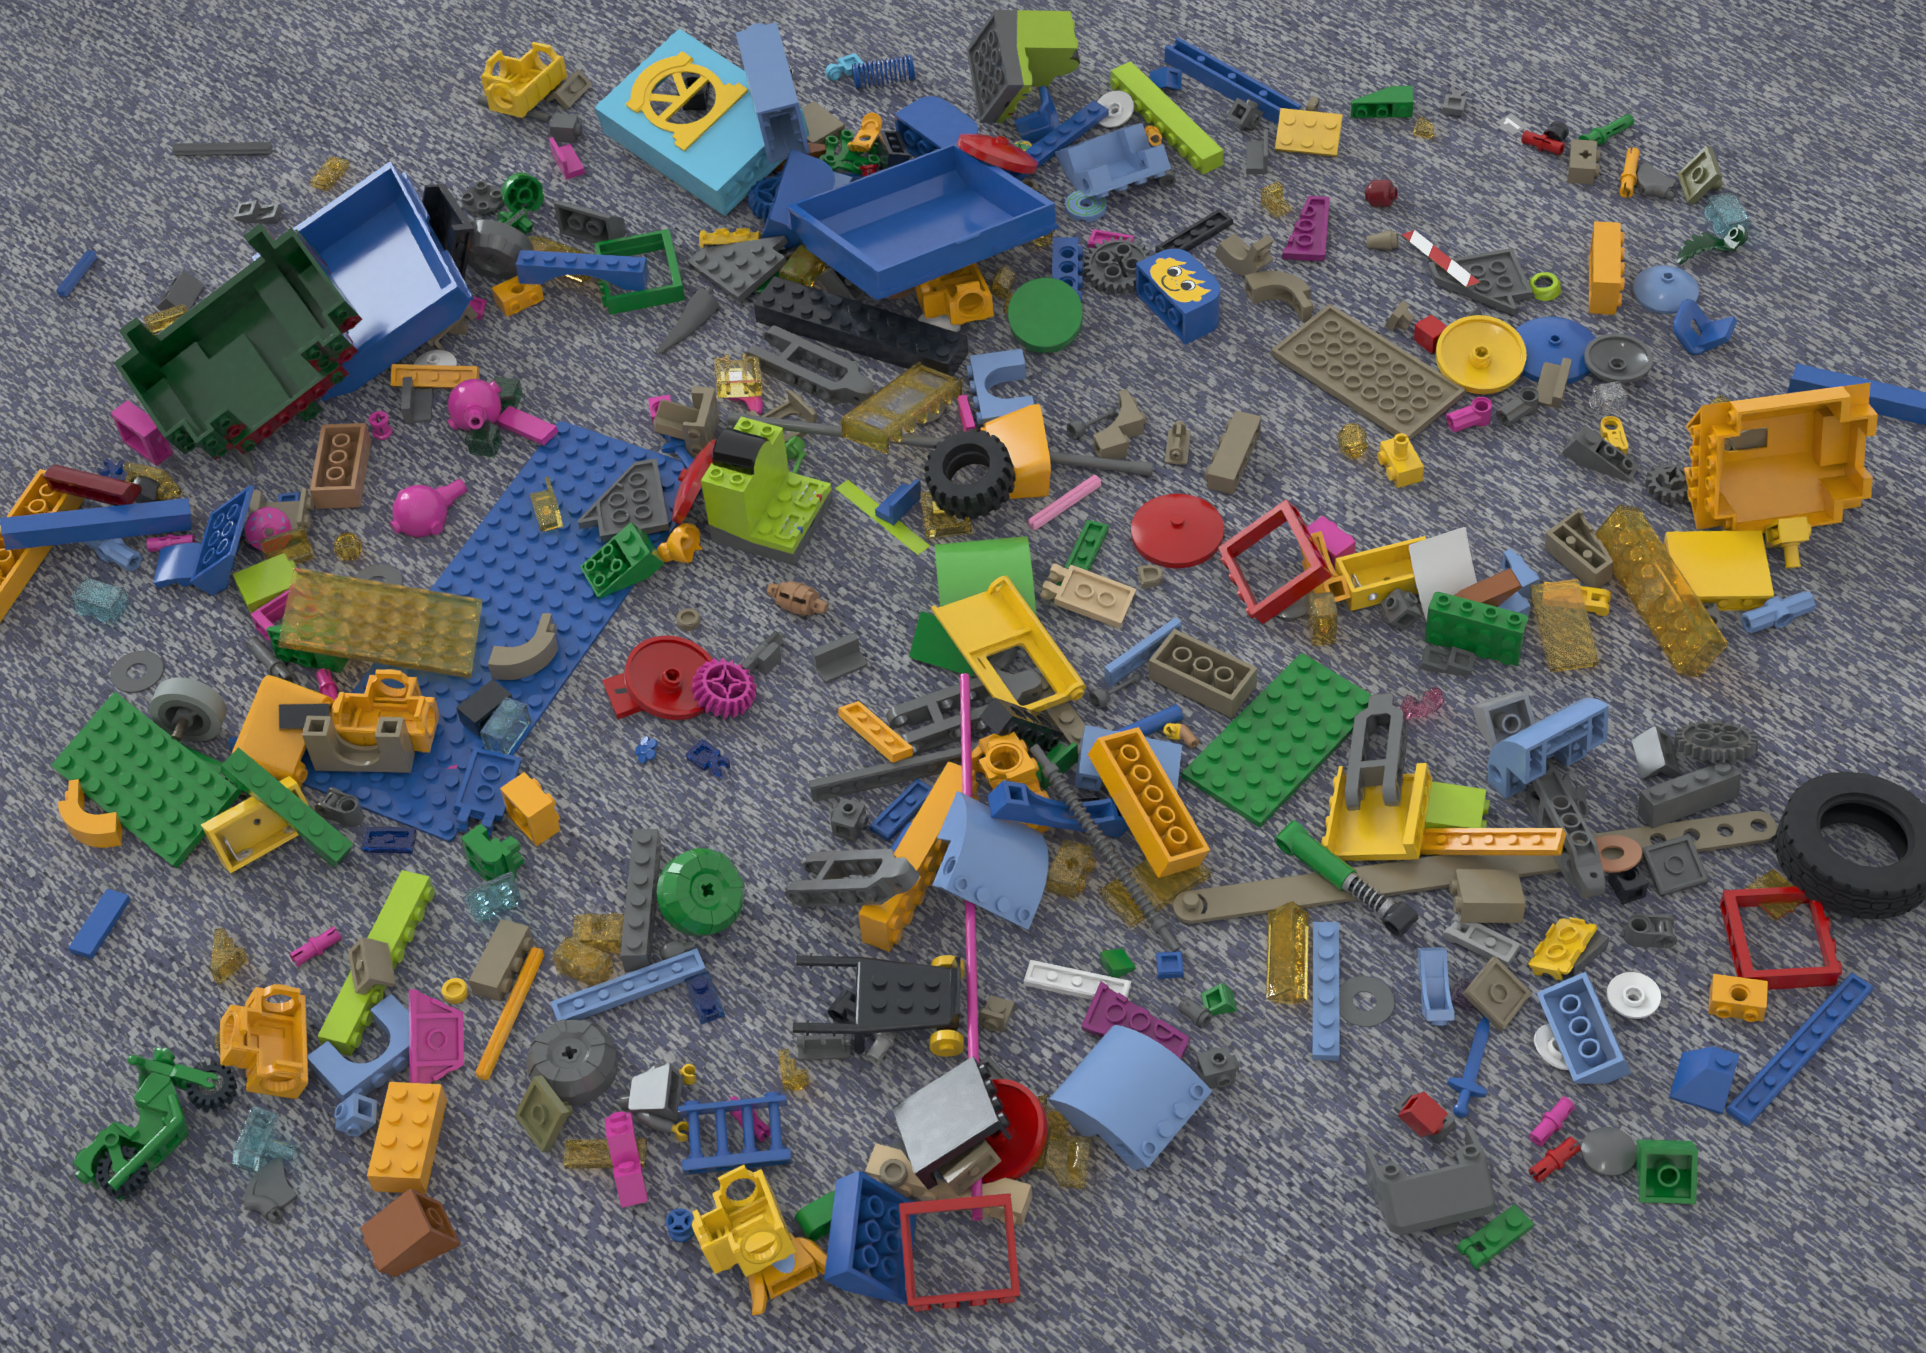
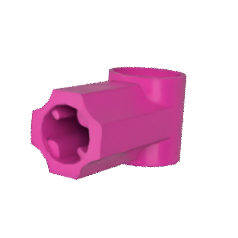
(1476, 414)

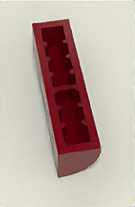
(91, 485)

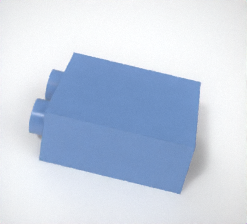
(772, 91)

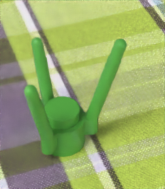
(794, 449)

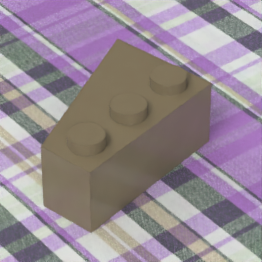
(1580, 550)

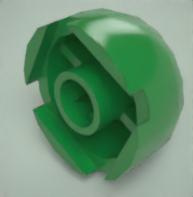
(522, 189)

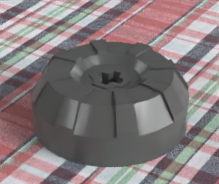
(496, 249)
(574, 1060)

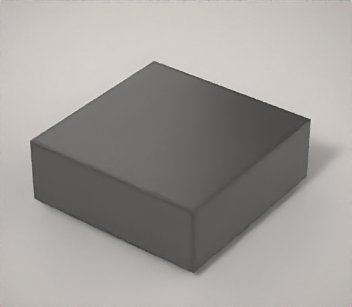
(769, 658)

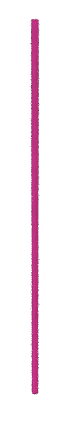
(970, 918)

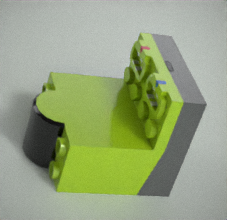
(1019, 53)
(755, 498)

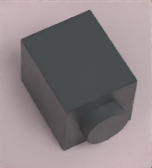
(565, 128)

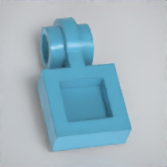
(844, 65)

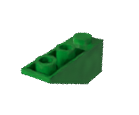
(1385, 103)

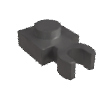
(1454, 102)

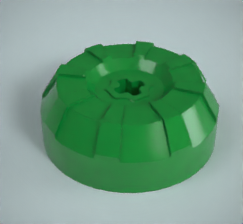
(1045, 315)
(700, 892)

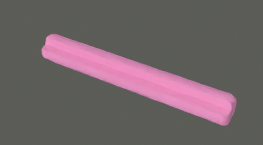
(1064, 502)

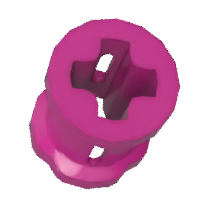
(374, 422)

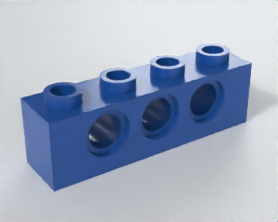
(1066, 262)

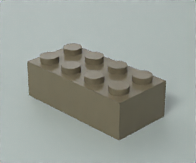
(1203, 673)

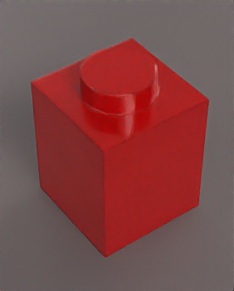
(1428, 332)
(1423, 1115)

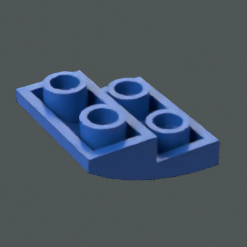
(176, 564)

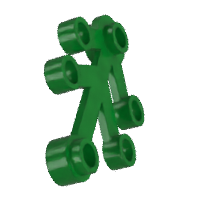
(847, 155)

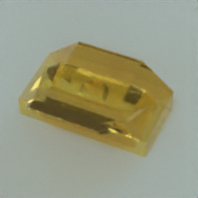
(1070, 1160)

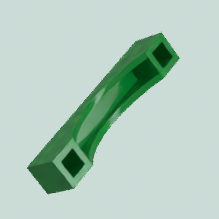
(265, 788)

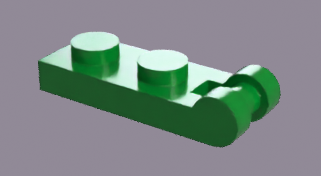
(1495, 1236)

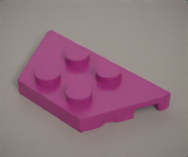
(434, 1038)

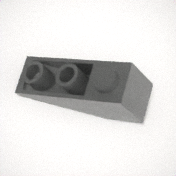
(1596, 453)

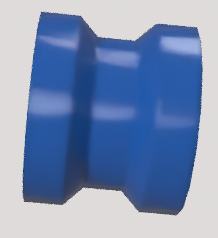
(680, 1218)

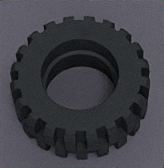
(965, 450)

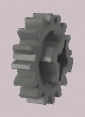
(1667, 482)

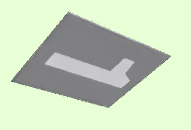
(1512, 123)

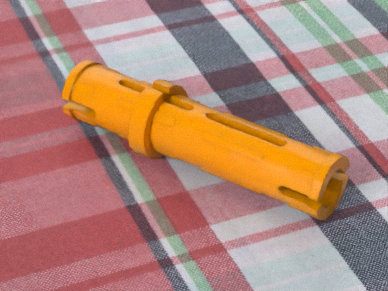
(1153, 135)
(1628, 177)

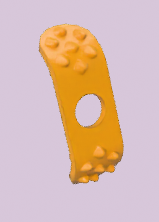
(869, 128)

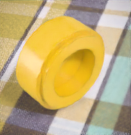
(454, 991)

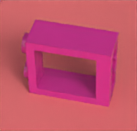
(141, 433)
(269, 613)

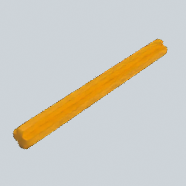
(509, 1014)

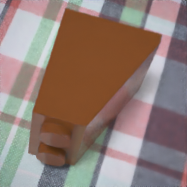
(408, 1233)

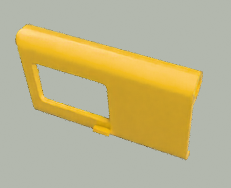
(1002, 621)

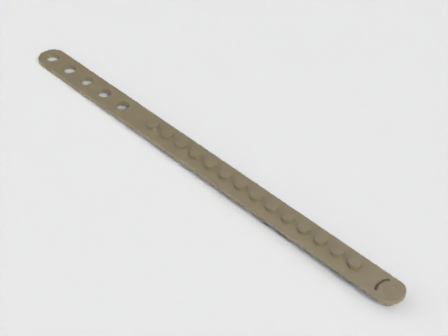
(1437, 871)

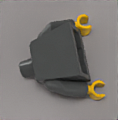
(657, 1095)

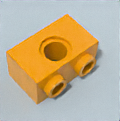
(514, 296)
(1750, 992)

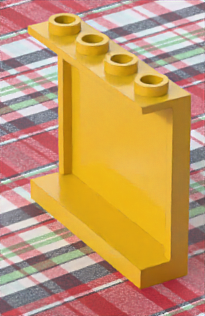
(1723, 566)
(1376, 829)

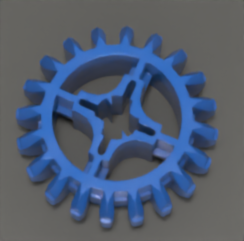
(761, 196)

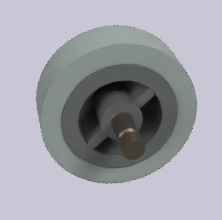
(187, 709)

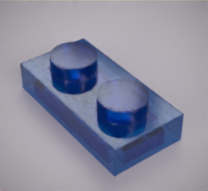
(389, 840)
(704, 997)

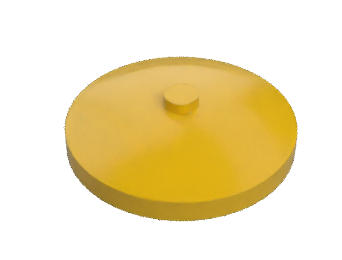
(1481, 354)

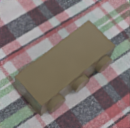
(501, 960)

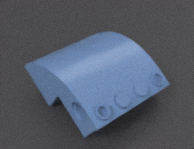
(1113, 161)
(1563, 735)
(992, 862)
(1130, 1095)

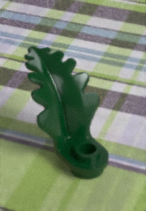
(1736, 237)

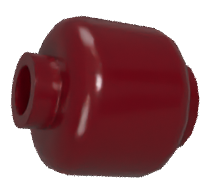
(1381, 193)

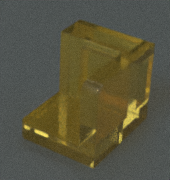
(1273, 200)

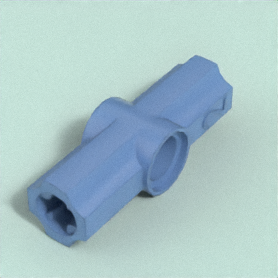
(117, 552)
(1778, 612)

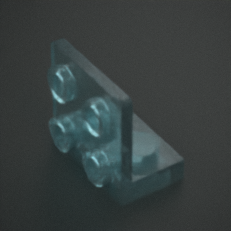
(493, 897)

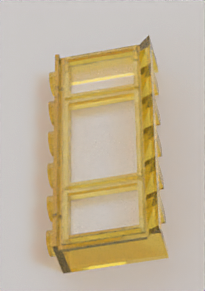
(898, 405)

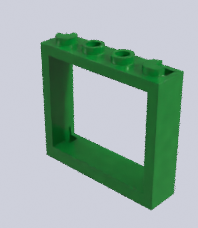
(645, 298)

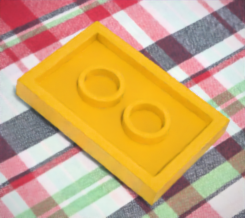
(1308, 132)

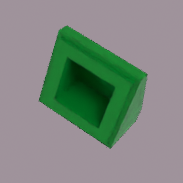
(1116, 962)
(1219, 1000)

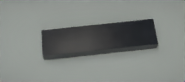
(1198, 232)

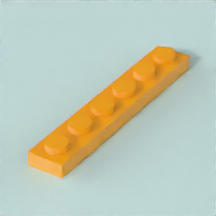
(1493, 841)

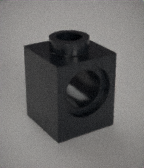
(1629, 890)

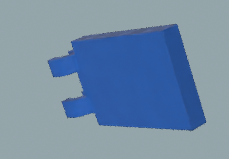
(480, 789)

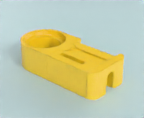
(1615, 437)

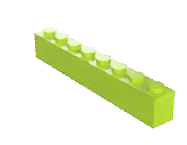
(1168, 118)
(393, 926)

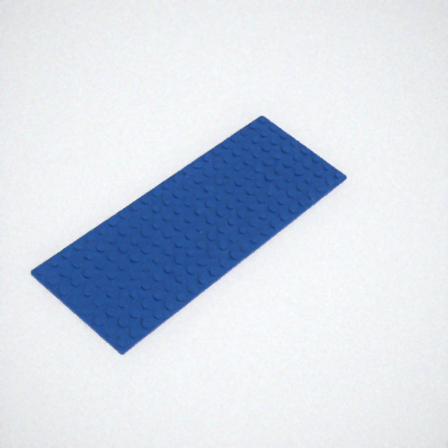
(518, 578)

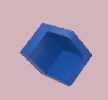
(1166, 78)

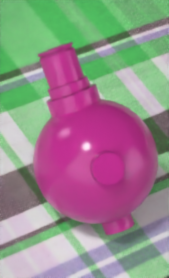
(473, 403)
(423, 510)

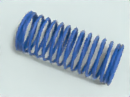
(857, 76)

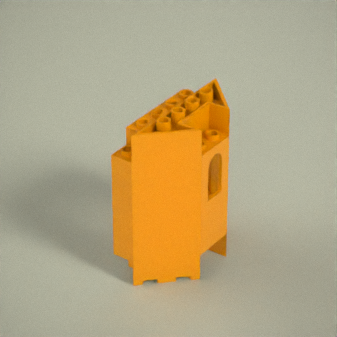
(1804, 470)

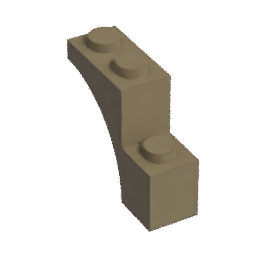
(1113, 440)

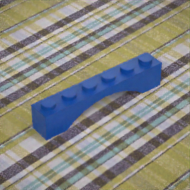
(623, 271)
(1020, 804)

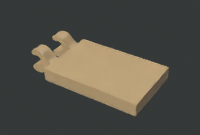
(1088, 594)

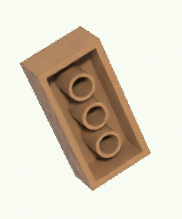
(340, 465)

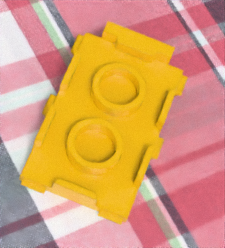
(722, 236)
(1561, 947)

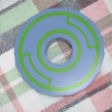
(1089, 214)

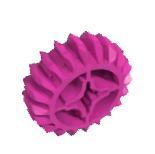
(728, 692)

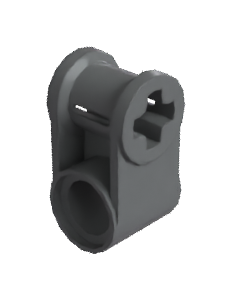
(340, 808)
(1650, 931)

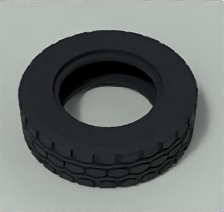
(1840, 883)

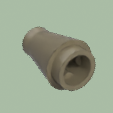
(1385, 240)

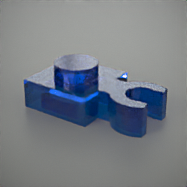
(113, 470)
(705, 756)

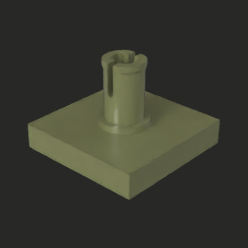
(1700, 175)
(542, 1113)

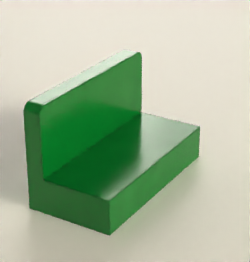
(1063, 757)

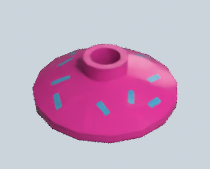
(263, 519)

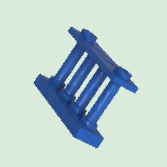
(750, 1155)

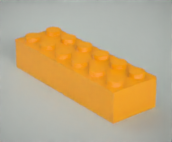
(1148, 802)

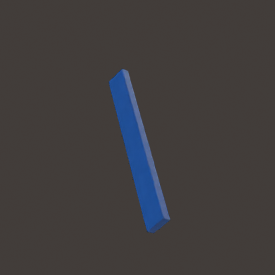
(1799, 1050)

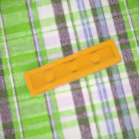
(432, 375)
(875, 731)

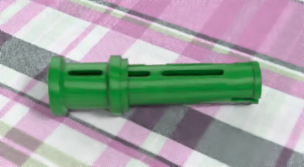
(1602, 134)

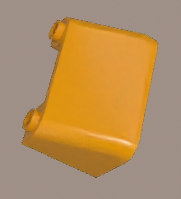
(1027, 444)
(260, 736)

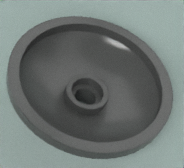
(1618, 358)

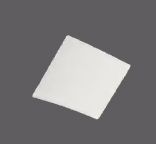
(1442, 565)

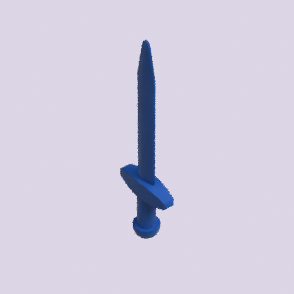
(677, 446)
(1467, 1085)

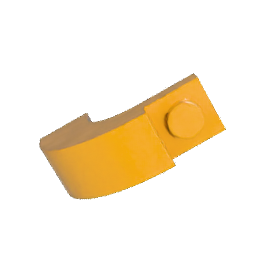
(1335, 584)
(87, 828)

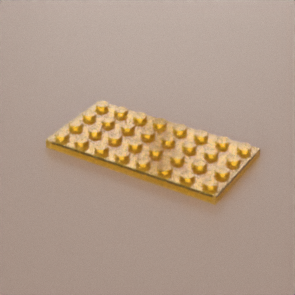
(381, 623)

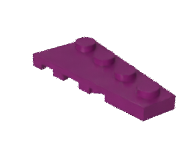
(1309, 232)
(1115, 1009)

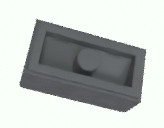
(1595, 946)

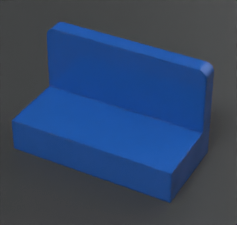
(899, 502)

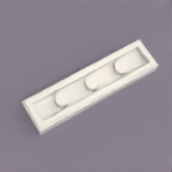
(1070, 980)

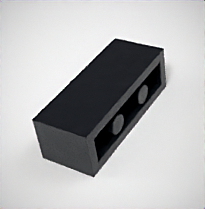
(891, 149)

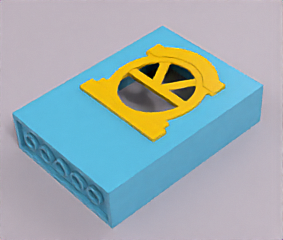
(709, 157)

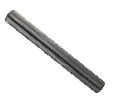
(227, 148)

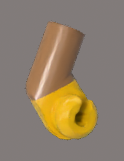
(1181, 732)

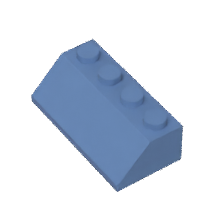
(1583, 1031)

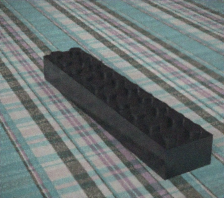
(859, 327)

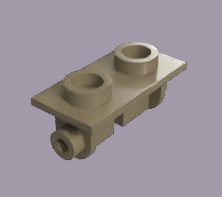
(1178, 444)

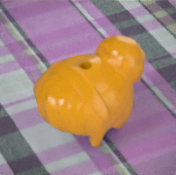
(681, 544)

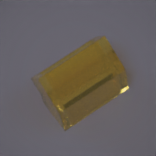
(1003, 282)

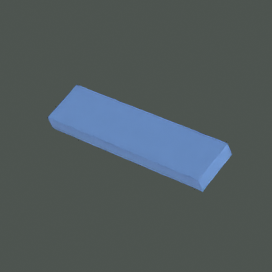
(1139, 653)

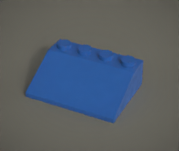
(221, 543)
(867, 1239)

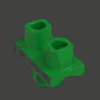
(517, 221)

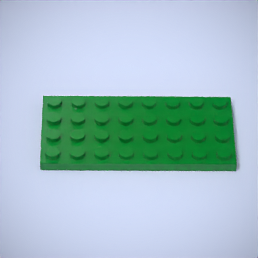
(1278, 740)
(146, 779)

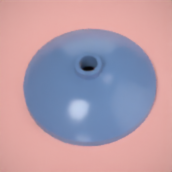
(1664, 288)

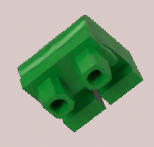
(491, 857)

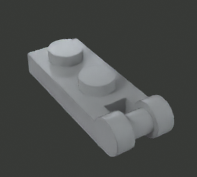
(1481, 940)

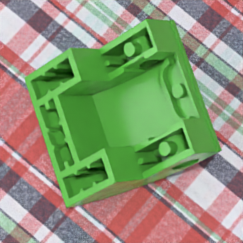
(973, 565)

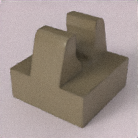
(1400, 317)

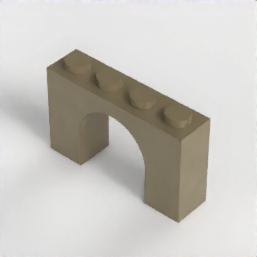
(332, 753)

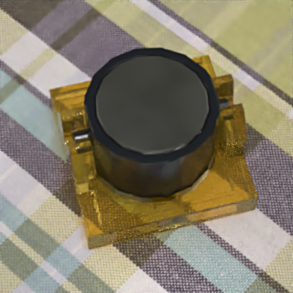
(155, 483)

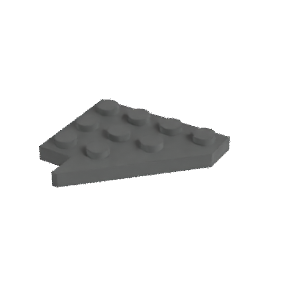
(741, 265)
(1499, 277)
(632, 498)

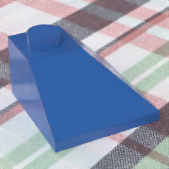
(1705, 1078)

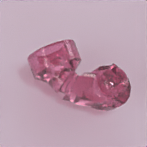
(1430, 702)

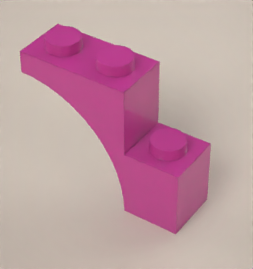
(625, 1159)

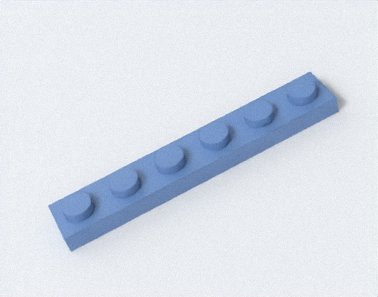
(628, 987)
(1325, 992)

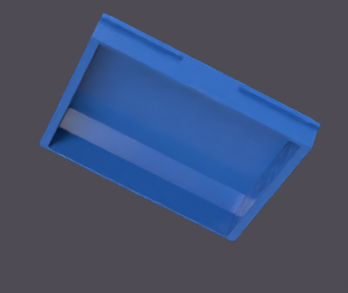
(920, 220)
(388, 269)

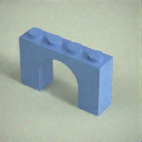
(990, 370)
(1087, 776)
(349, 1077)

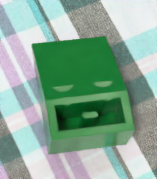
(622, 562)
(304, 658)

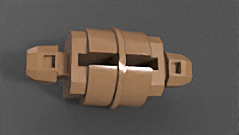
(796, 602)

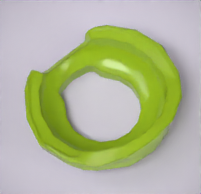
(1547, 293)

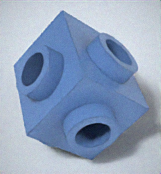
(355, 1115)

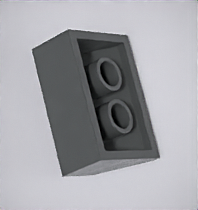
(588, 223)

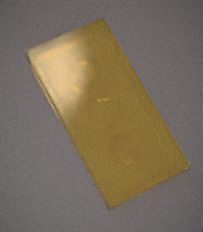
(1564, 625)
(1159, 890)

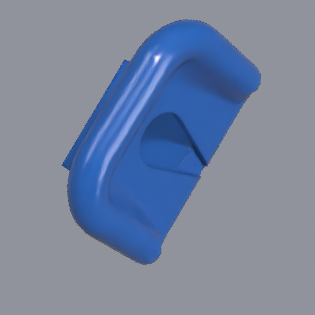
(1041, 122)
(1712, 332)

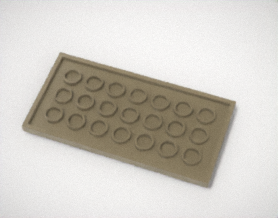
(1368, 372)

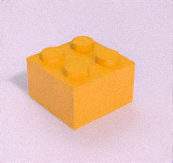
(531, 808)

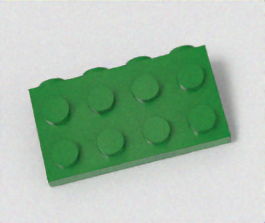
(1476, 628)

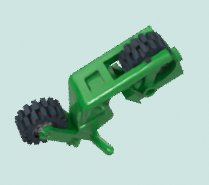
(160, 1124)

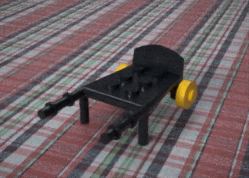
(898, 998)

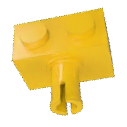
(1400, 461)
(1788, 535)

